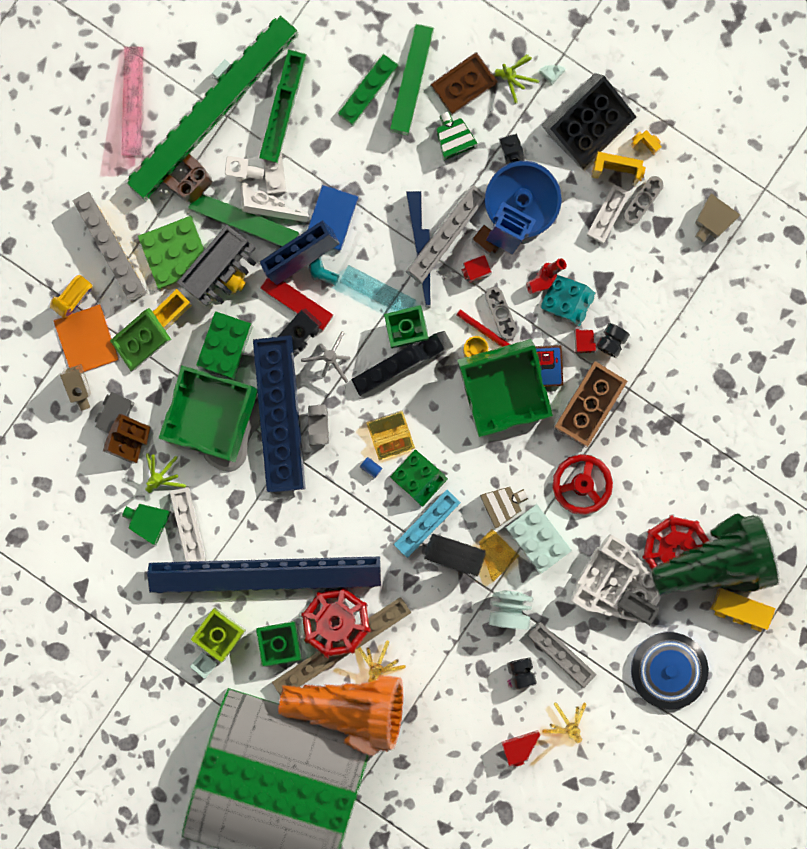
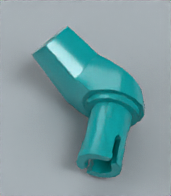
(319, 273)

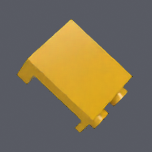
(619, 164)

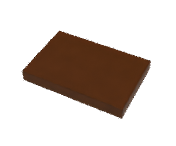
(464, 83)

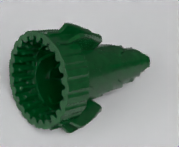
(735, 561)

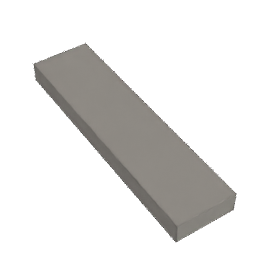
(561, 655)

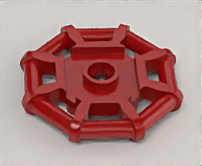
(672, 539)
(336, 633)

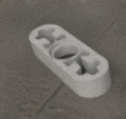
(655, 192)
(511, 324)

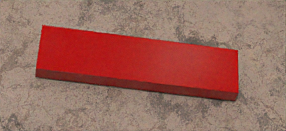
(296, 301)

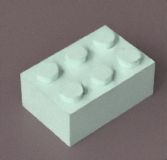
(538, 539)

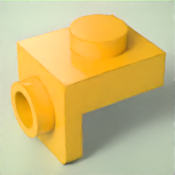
(650, 141)

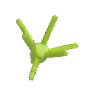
(509, 74)
(156, 479)

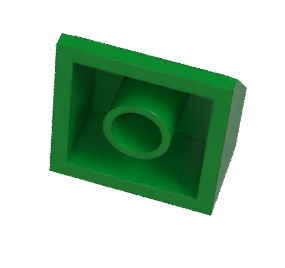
(406, 326)

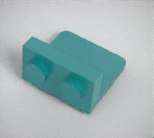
(568, 299)

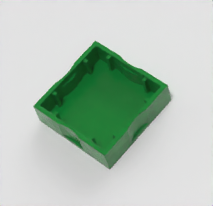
(504, 387)
(208, 414)

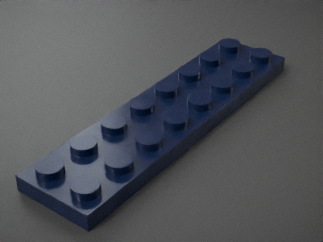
(279, 414)

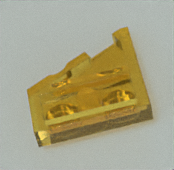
(498, 554)

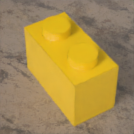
(171, 309)

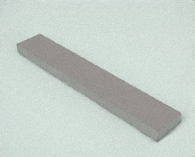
(446, 234)

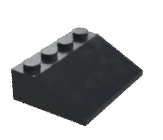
(589, 120)

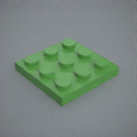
(171, 250)

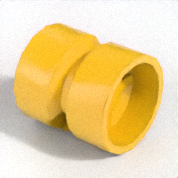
(474, 346)

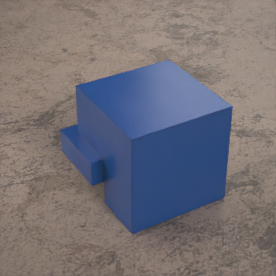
(510, 228)

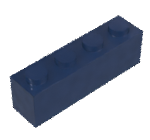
(299, 252)

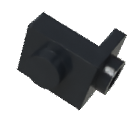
(511, 148)

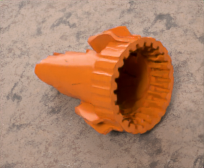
(364, 711)

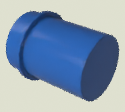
(371, 467)

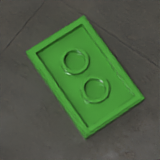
(140, 339)

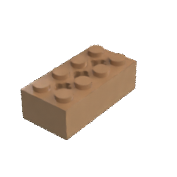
(603, 402)

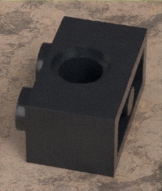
(306, 321)

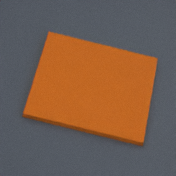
(86, 339)

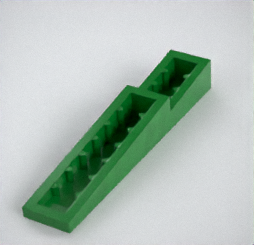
(412, 80)
(283, 105)
(243, 221)

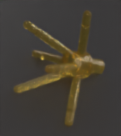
(377, 669)
(570, 729)

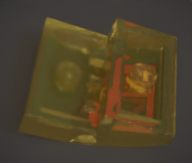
(390, 435)

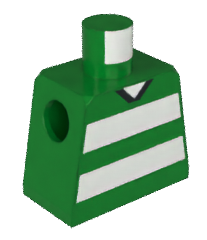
(454, 137)

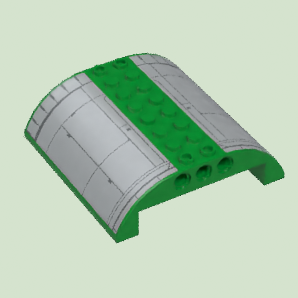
(272, 781)

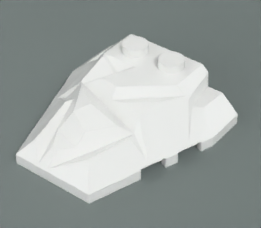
(607, 577)

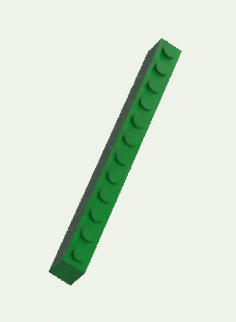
(212, 108)

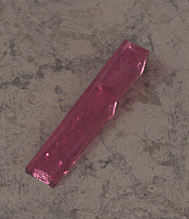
(133, 102)

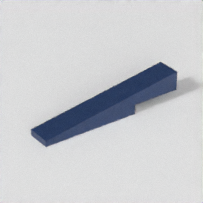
(420, 235)

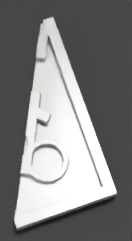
(268, 205)

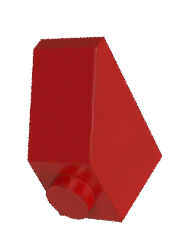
(520, 748)

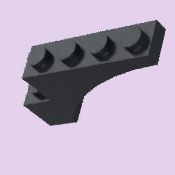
(402, 362)

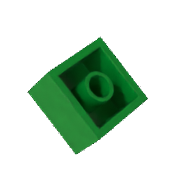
(278, 643)

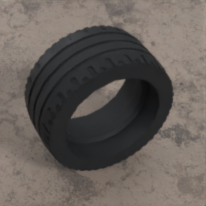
(454, 555)

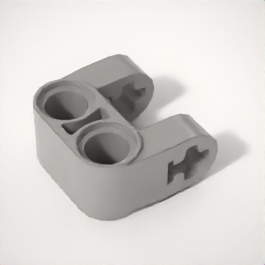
(318, 425)

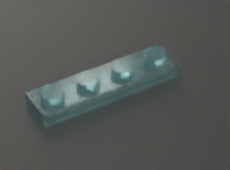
(376, 289)

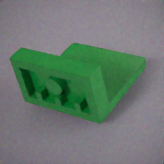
(419, 477)

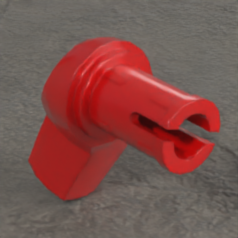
(546, 276)

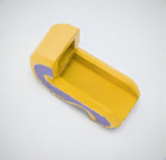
(71, 296)

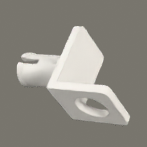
(243, 169)

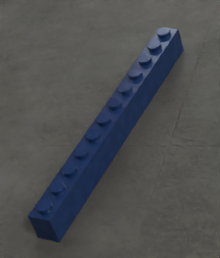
(264, 574)

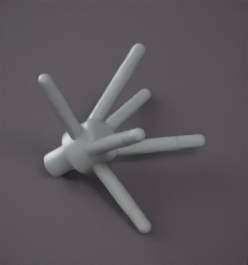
(330, 358)

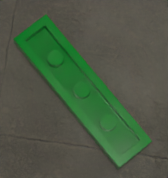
(368, 89)

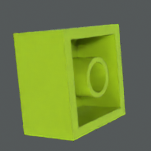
(218, 634)

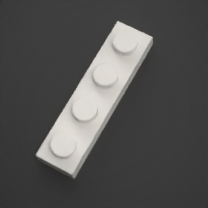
(187, 525)

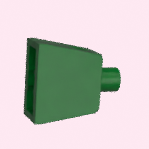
(147, 521)

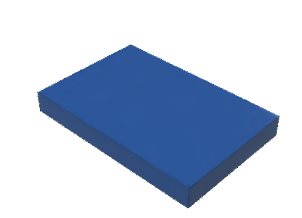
(336, 210)

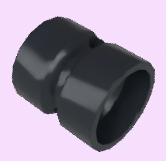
(613, 339)
(521, 673)

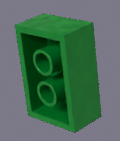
(224, 345)

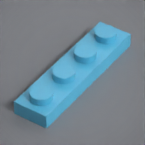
(427, 523)

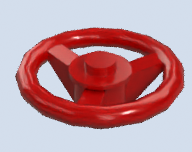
(582, 484)

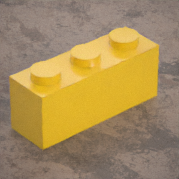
(742, 610)

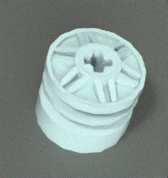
(510, 610)

